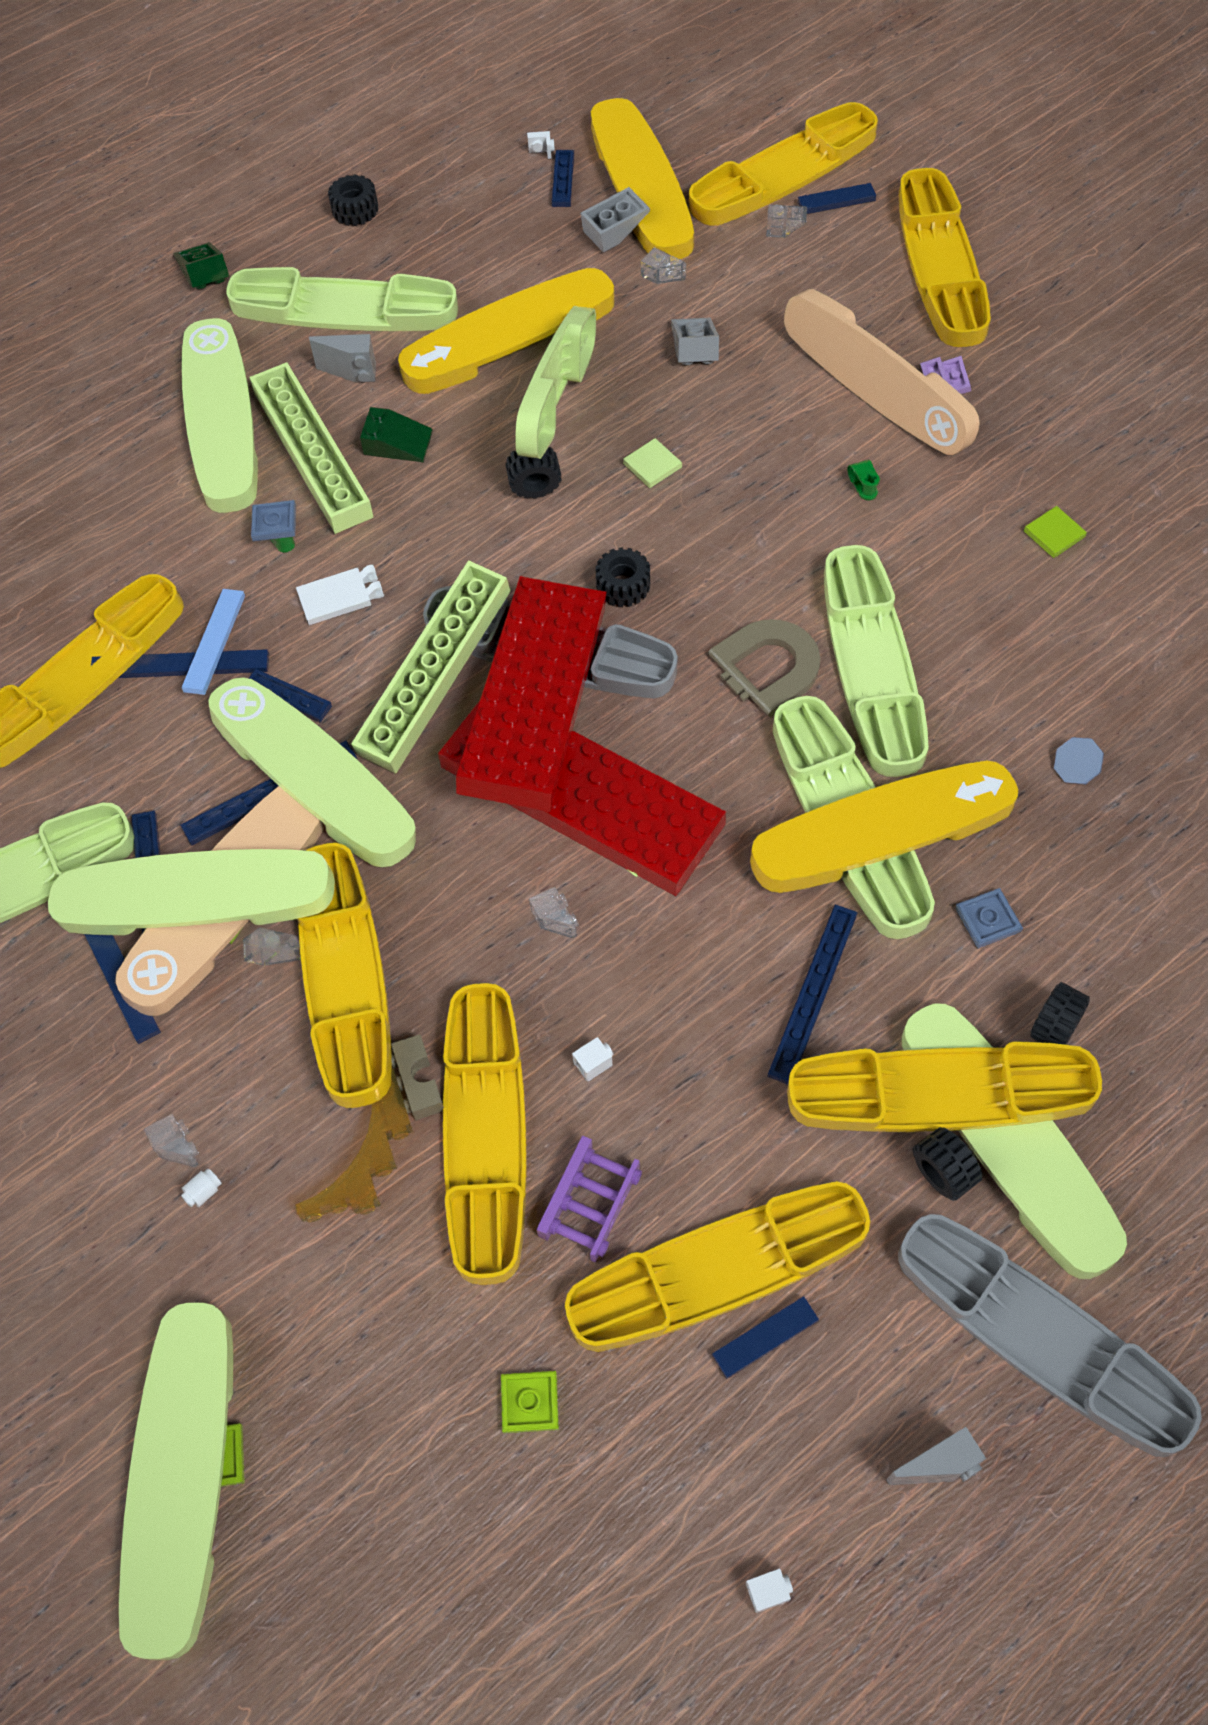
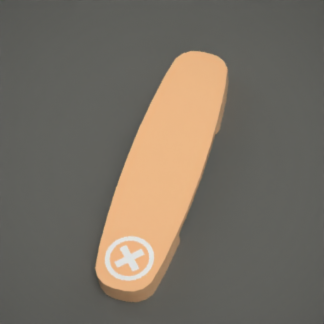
(880, 376)
(174, 960)

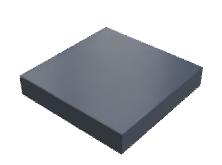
(273, 520)
(988, 918)

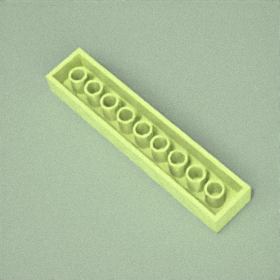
(311, 448)
(431, 667)

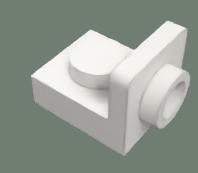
(540, 142)

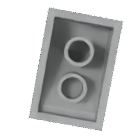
(613, 218)
(695, 340)
(345, 356)
(945, 1462)

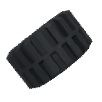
(353, 200)
(533, 476)
(626, 563)
(1060, 1015)
(947, 1163)

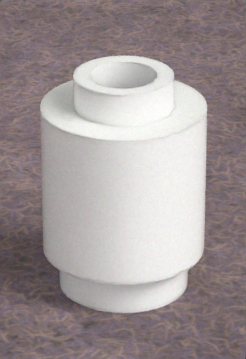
(200, 1188)

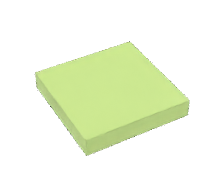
(652, 463)

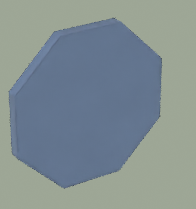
(1078, 760)

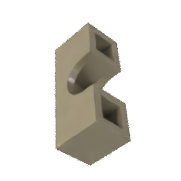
(422, 1096)

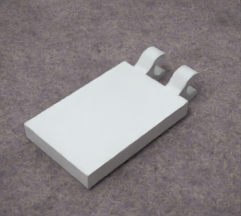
(339, 594)

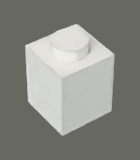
(593, 1058)
(769, 1590)

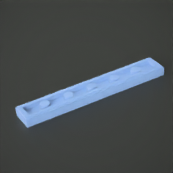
(213, 642)

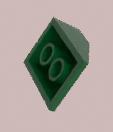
(202, 265)
(394, 436)

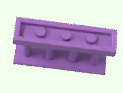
(573, 1178)

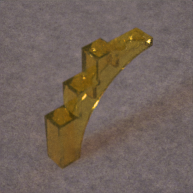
(375, 1158)

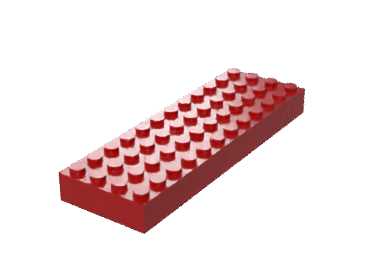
(532, 695)
(620, 811)

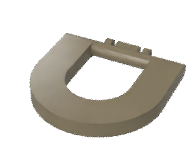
(761, 634)

